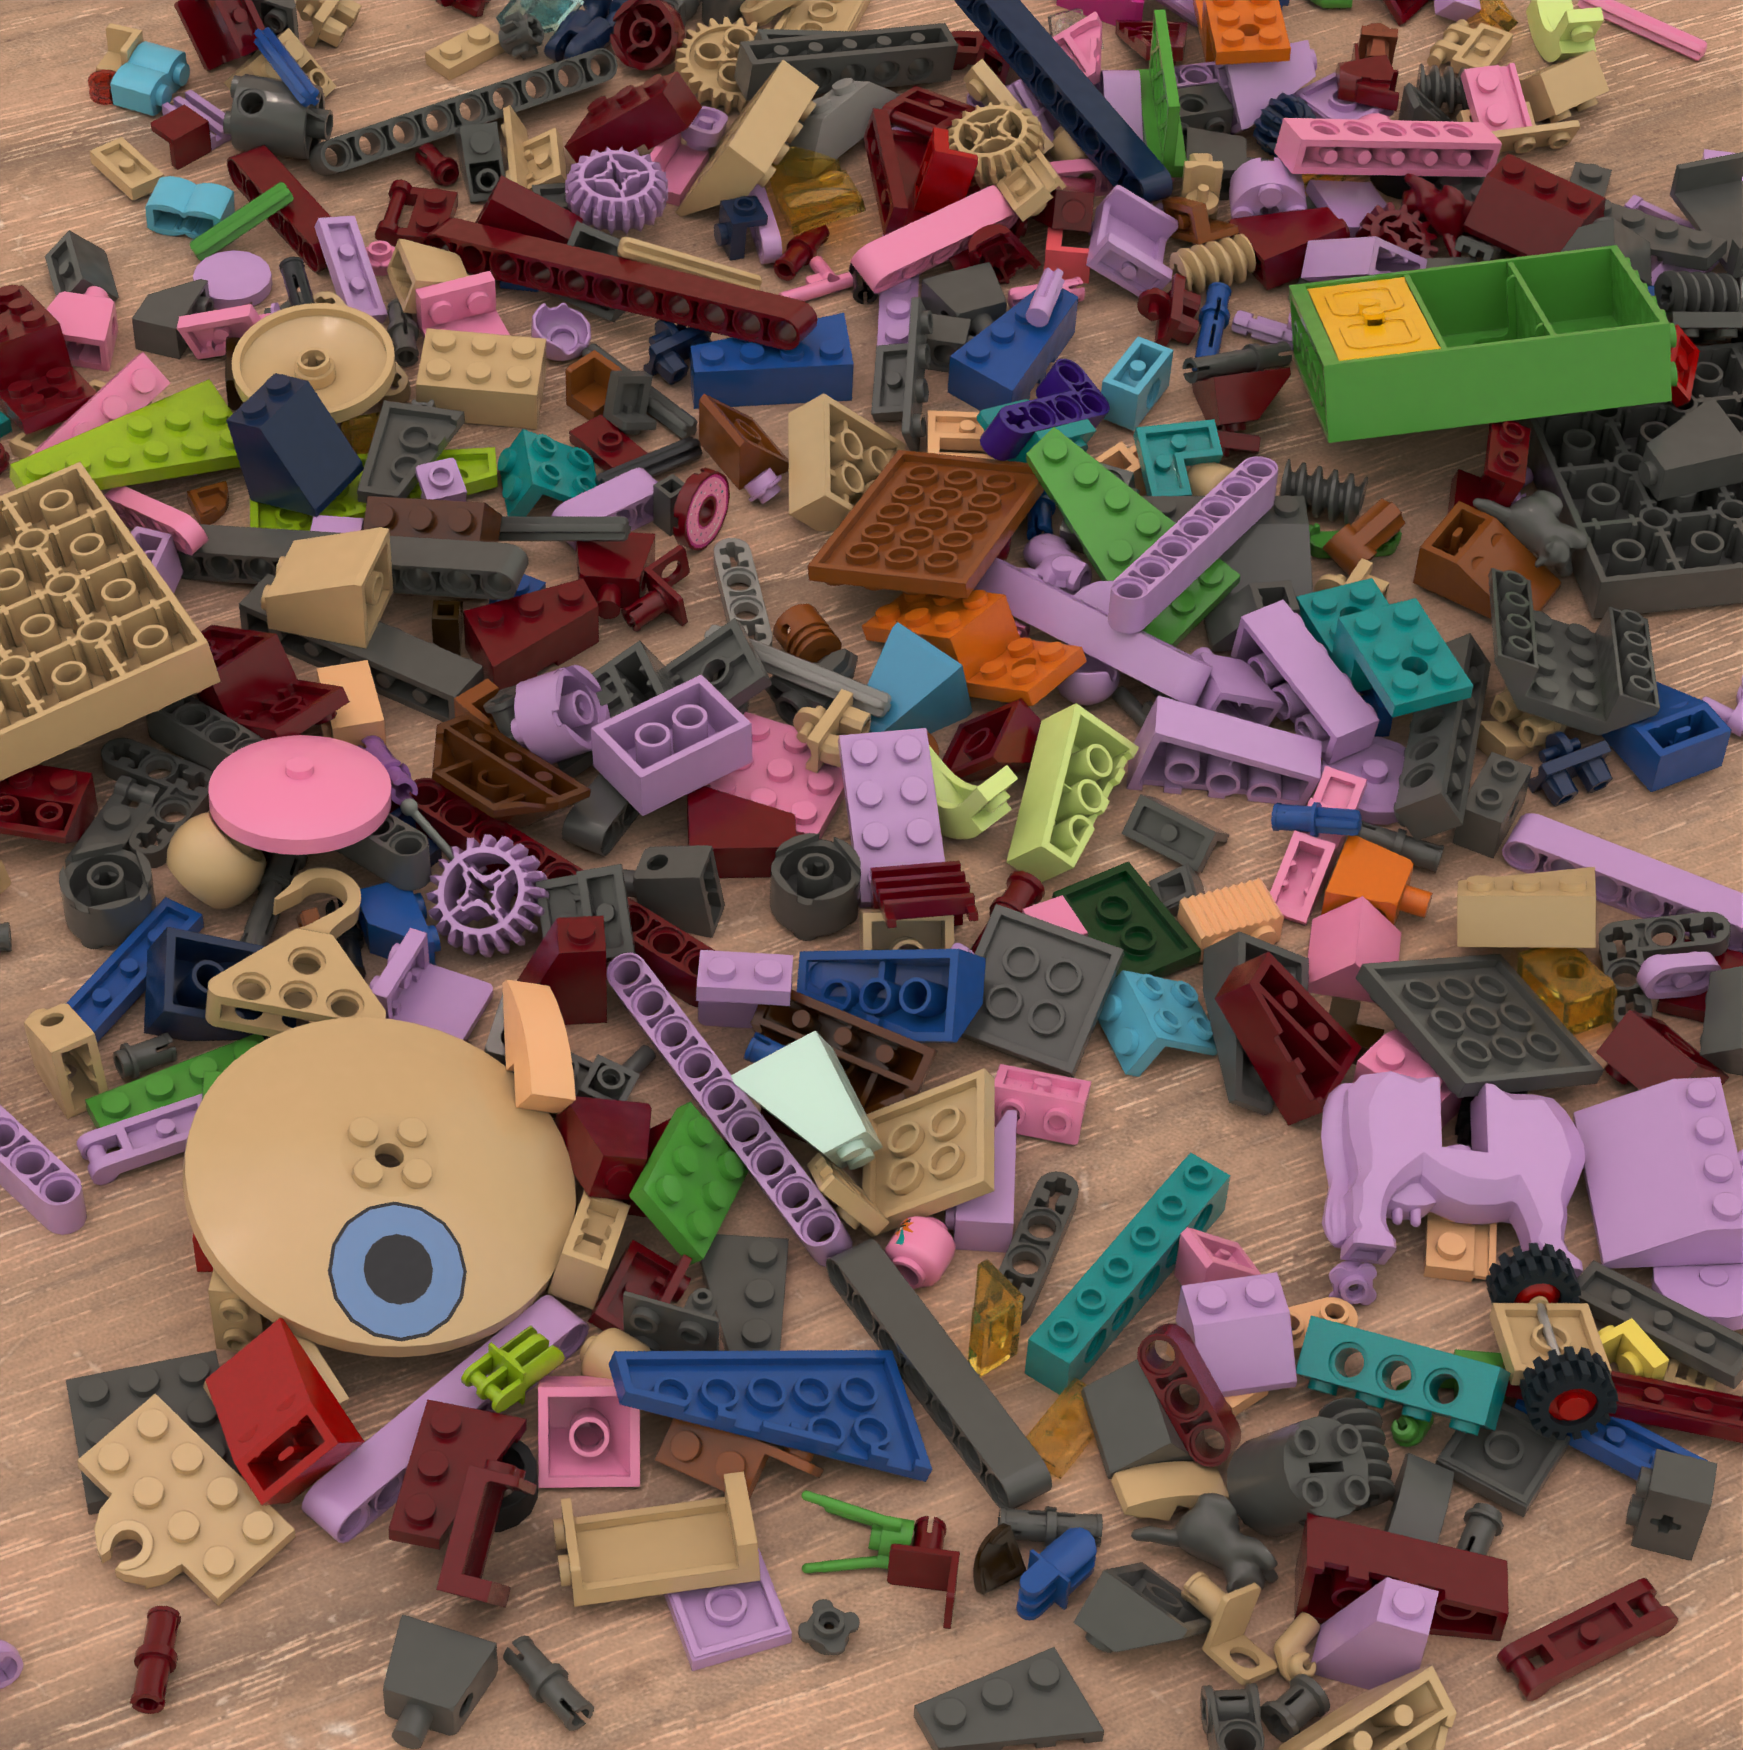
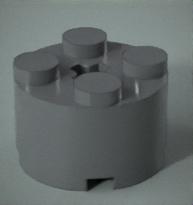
(815, 885)
(106, 893)

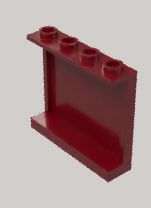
(893, 165)

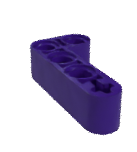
(1063, 398)

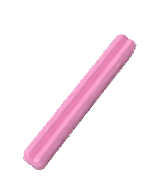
(1649, 27)

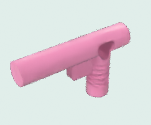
(820, 283)

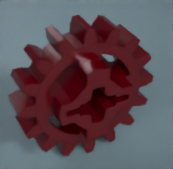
(1399, 229)

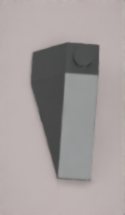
(1239, 1075)

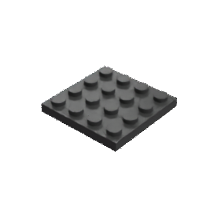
(1479, 1024)

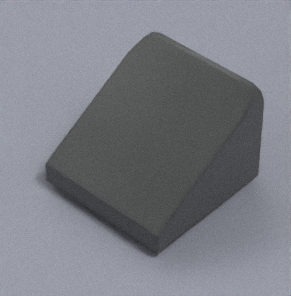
(1176, 885)

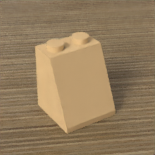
(332, 587)

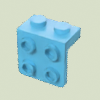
(1153, 1013)

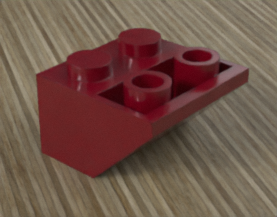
(48, 804)

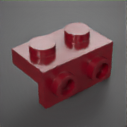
(642, 1274)

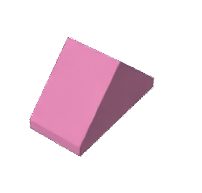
(1210, 1258)

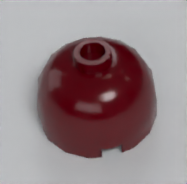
(647, 34)

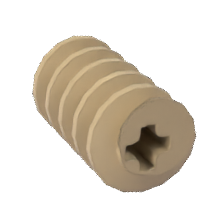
(1214, 262)

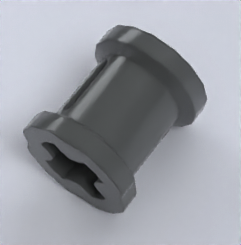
(1295, 1707)

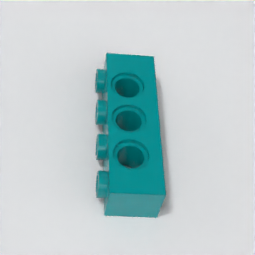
(1331, 1343)

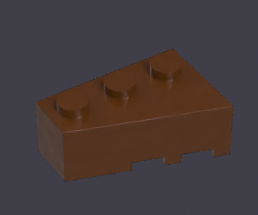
(433, 518)

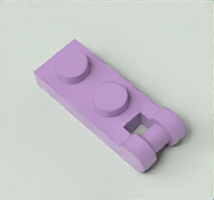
(139, 1138)

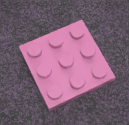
(781, 778)

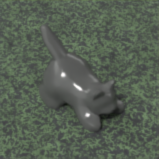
(1537, 526)
(1213, 1536)

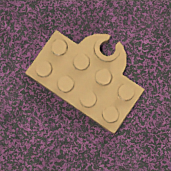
(179, 1506)

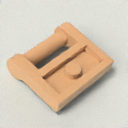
(954, 432)

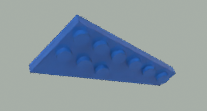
(807, 1400)

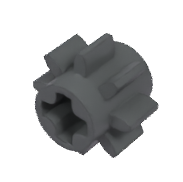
(521, 35)

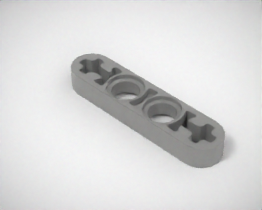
(745, 600)

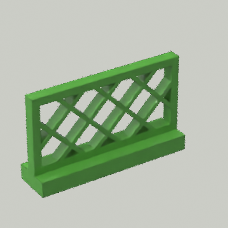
(1161, 101)

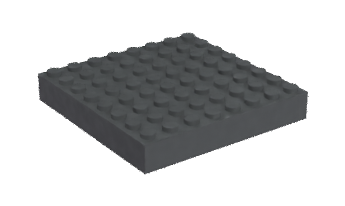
(1639, 548)

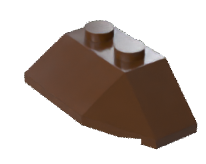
(500, 773)
(876, 1060)

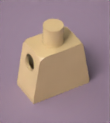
(420, 266)
(61, 1039)

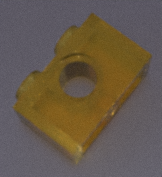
(1569, 986)

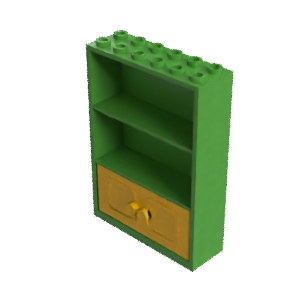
(1480, 343)

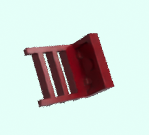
(922, 892)

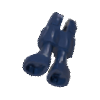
(584, 30)

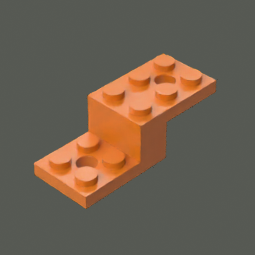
(1242, 31)
(985, 641)

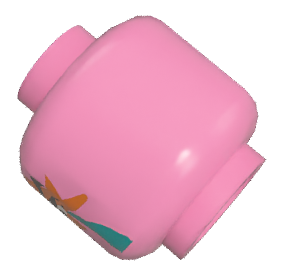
(921, 1250)

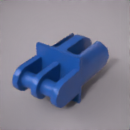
(1056, 1573)

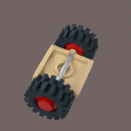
(1550, 1342)

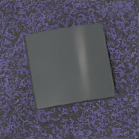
(592, 894)

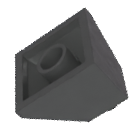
(1137, 1609)

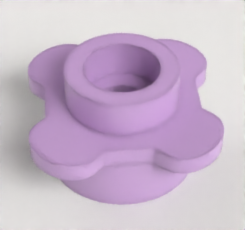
(1351, 1273)

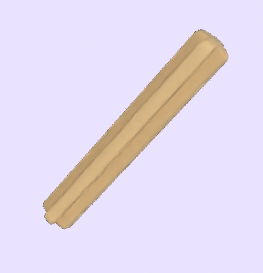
(664, 257)

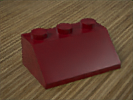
(1530, 209)

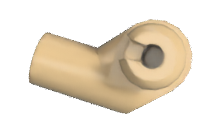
(1291, 1645)

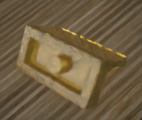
(994, 1320)

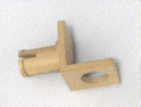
(1229, 1620)

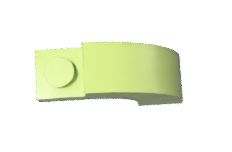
(1561, 30)
(968, 808)

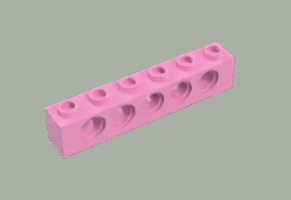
(1387, 147)

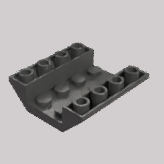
(1566, 669)

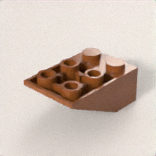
(1464, 550)

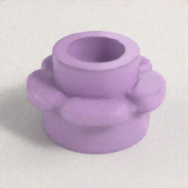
(763, 486)

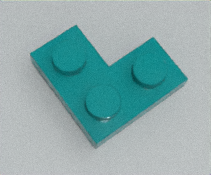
(1170, 448)

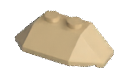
(1397, 1715)

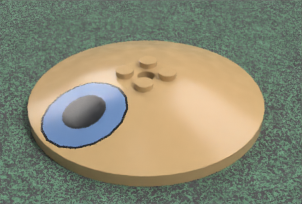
(363, 1251)

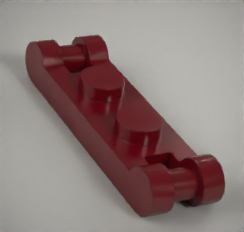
(1586, 1637)

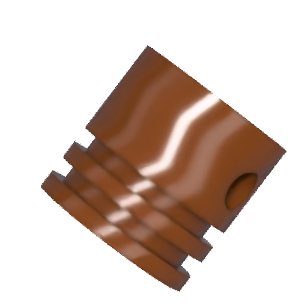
(808, 635)

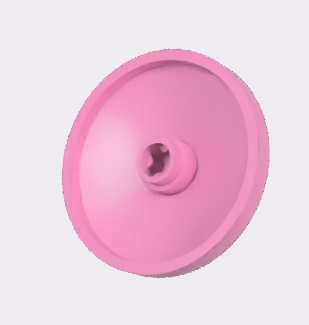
(299, 795)

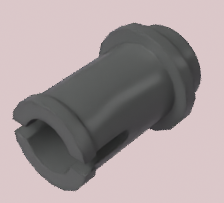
(143, 1056)
(1481, 1526)

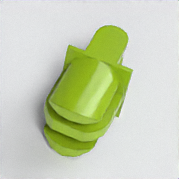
(512, 1367)

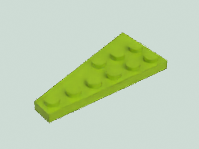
(155, 443)

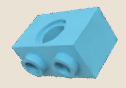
(1137, 382)

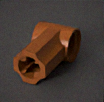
(1365, 535)

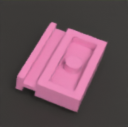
(1495, 97)

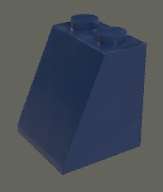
(291, 447)

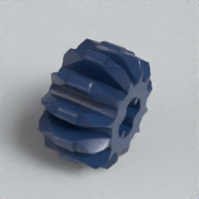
(1271, 119)

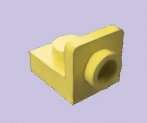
(1633, 1350)

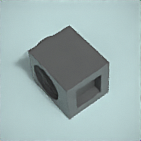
(947, 337)

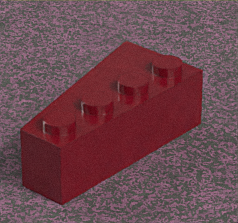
(1347, 1559)

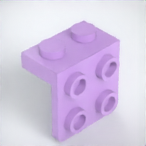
(736, 982)
(428, 993)

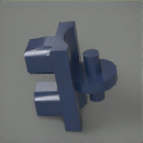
(671, 348)
(1567, 760)

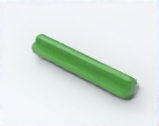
(241, 221)

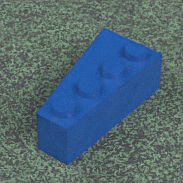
(1011, 354)
(758, 374)

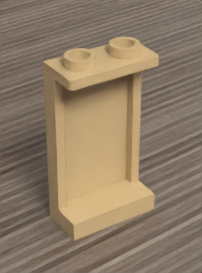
(659, 1547)

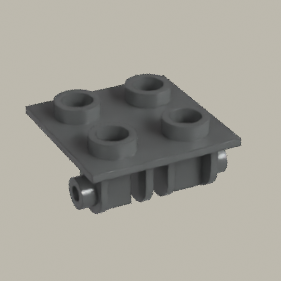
(673, 1327)

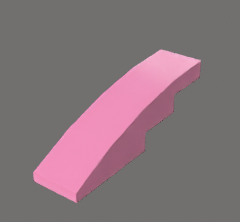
(1312, 858)

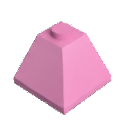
(586, 1434)

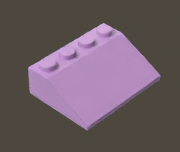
(1664, 1176)

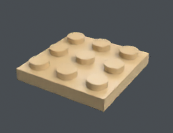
(933, 1150)

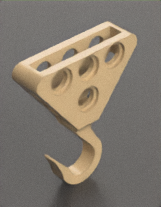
(300, 961)

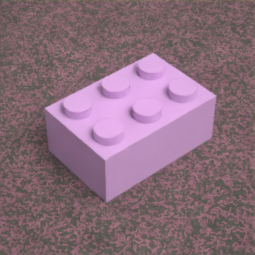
(671, 745)

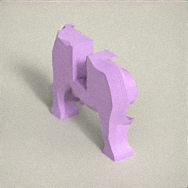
(1391, 1164)

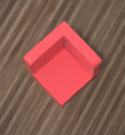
(1068, 259)

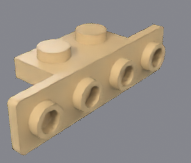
(1530, 137)
(532, 160)

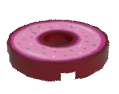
(701, 509)

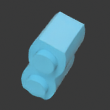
(149, 78)
(187, 208)

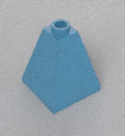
(923, 684)

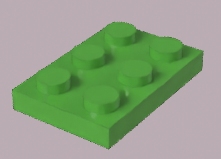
(689, 1183)

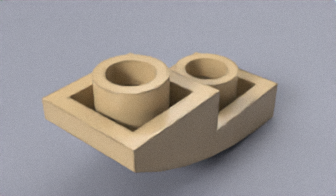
(1161, 1487)

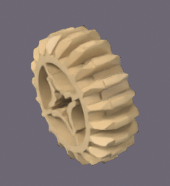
(999, 137)

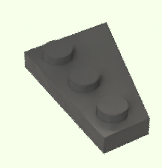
(1011, 1707)

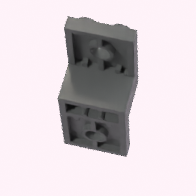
(640, 675)

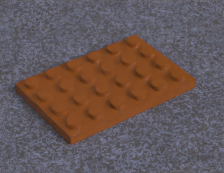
(928, 525)

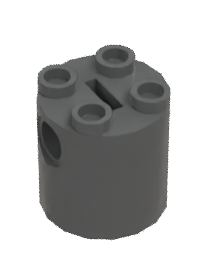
(272, 116)
(1295, 1471)

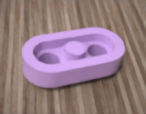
(705, 129)
(1676, 974)

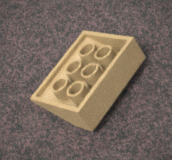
(754, 141)

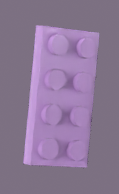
(890, 801)

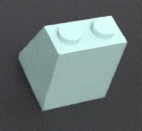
(814, 1099)

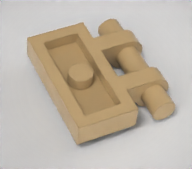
(1479, 46)

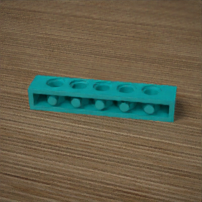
(1125, 1275)

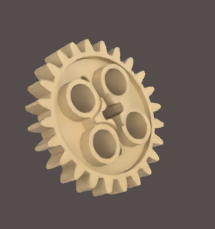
(710, 61)

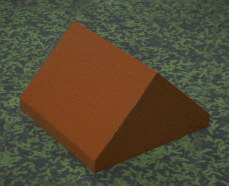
(737, 443)

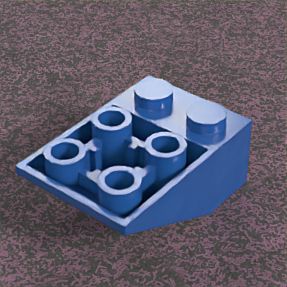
(1675, 743)

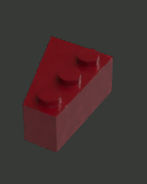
(636, 117)
(531, 631)
(1286, 1036)

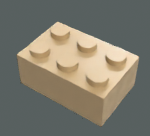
(485, 375)

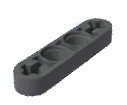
(1040, 1250)

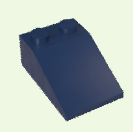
(178, 981)

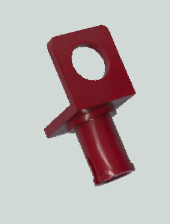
(660, 594)
(926, 1563)

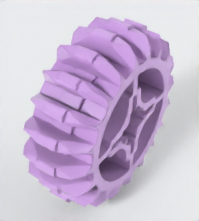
(616, 190)
(457, 913)

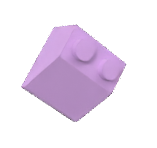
(1241, 1332)

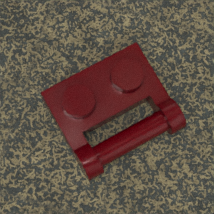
(922, 109)
(429, 211)

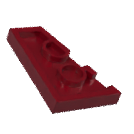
(1139, 35)
(436, 1472)

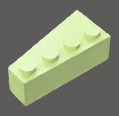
(1066, 790)

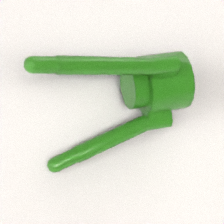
(884, 1533)

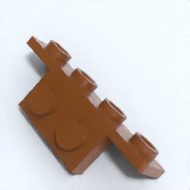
(711, 1453)

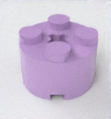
(1265, 189)
(557, 713)

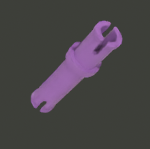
(399, 774)

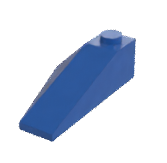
(909, 992)

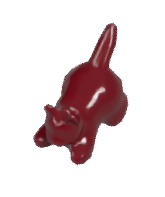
(1443, 209)

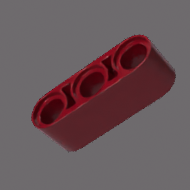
(1189, 1419)

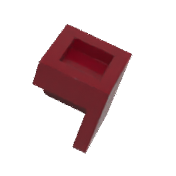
(186, 134)

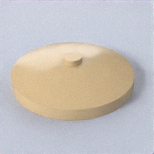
(328, 344)

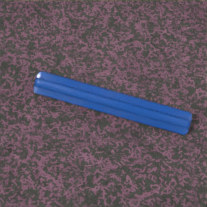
(286, 67)

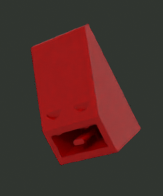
(279, 1416)

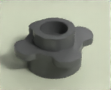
(828, 1640)

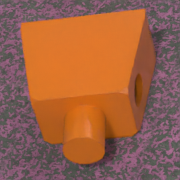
(1378, 877)

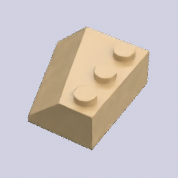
(832, 460)
(1528, 910)

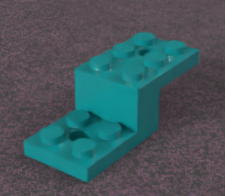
(1385, 647)

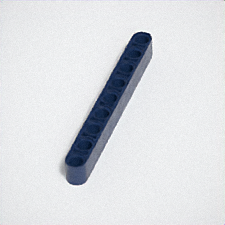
(1070, 97)

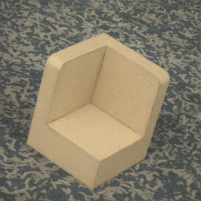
(121, 44)

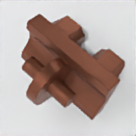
(1377, 40)

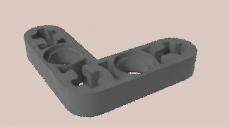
(175, 798)
(1638, 944)

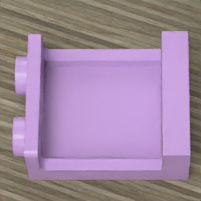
(1130, 241)

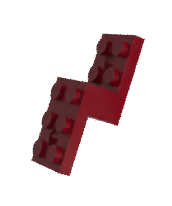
(35, 366)
(261, 686)

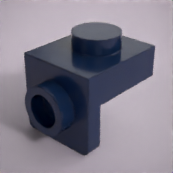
(734, 219)

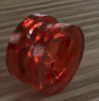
(100, 86)

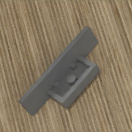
(900, 379)

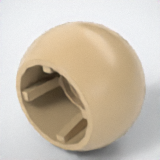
(213, 864)

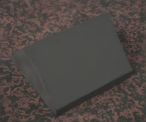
(1130, 1421)

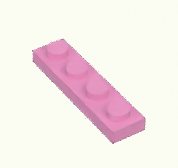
(126, 392)

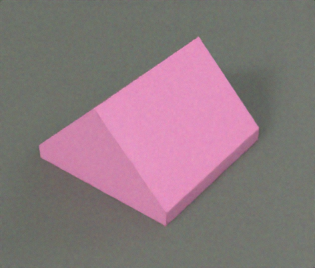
(1344, 942)

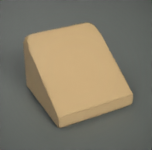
(1501, 739)

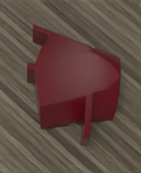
(1368, 81)
(999, 247)

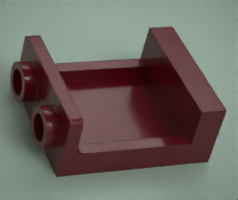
(220, 28)
(1503, 469)
(474, 1531)

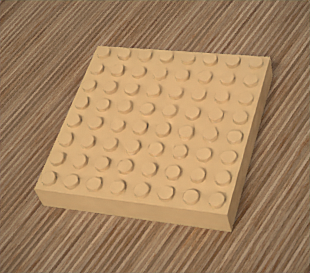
(83, 624)

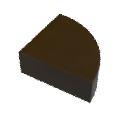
(997, 1560)

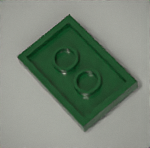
(1129, 915)

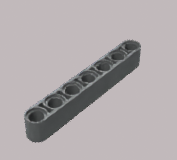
(939, 1375)

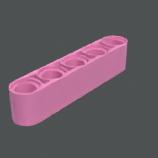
(930, 239)

